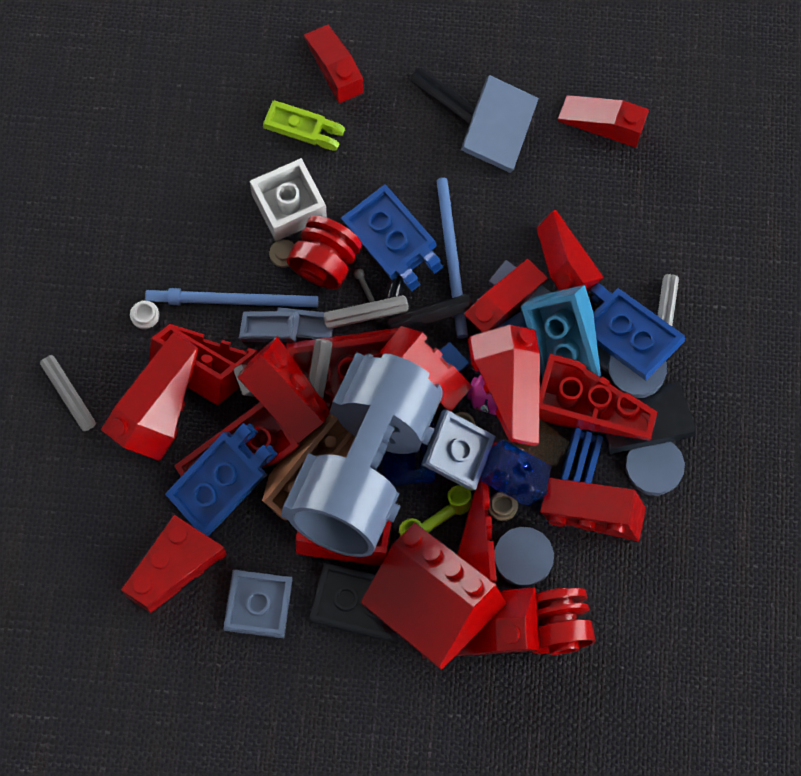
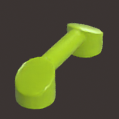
(460, 502)

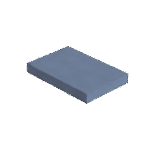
(499, 124)

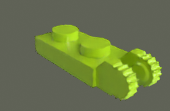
(302, 125)

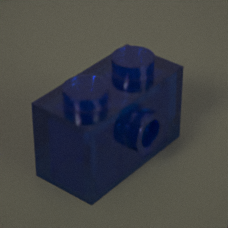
(516, 473)

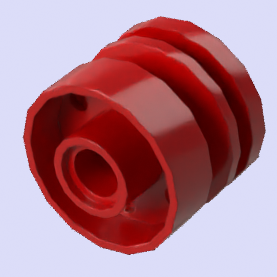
(324, 252)
(559, 627)

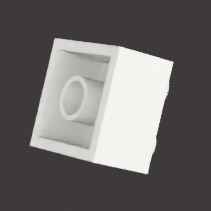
(287, 199)

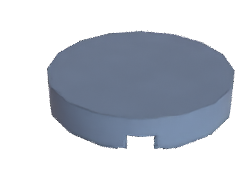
(631, 383)
(655, 468)
(523, 556)

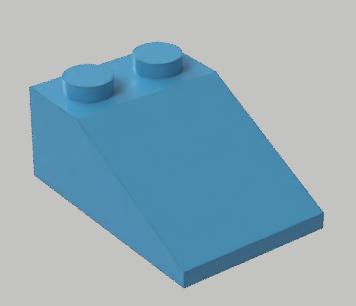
(564, 326)

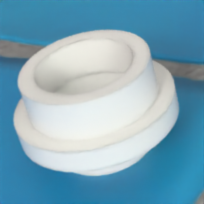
(144, 314)

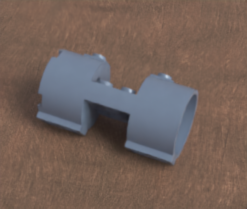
(344, 499)

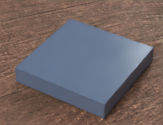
(458, 450)
(258, 604)

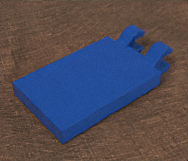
(392, 236)
(632, 332)
(220, 479)

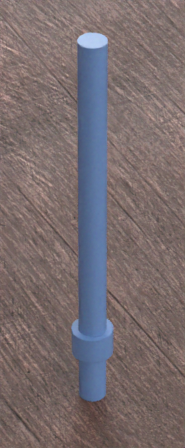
(451, 253)
(175, 296)

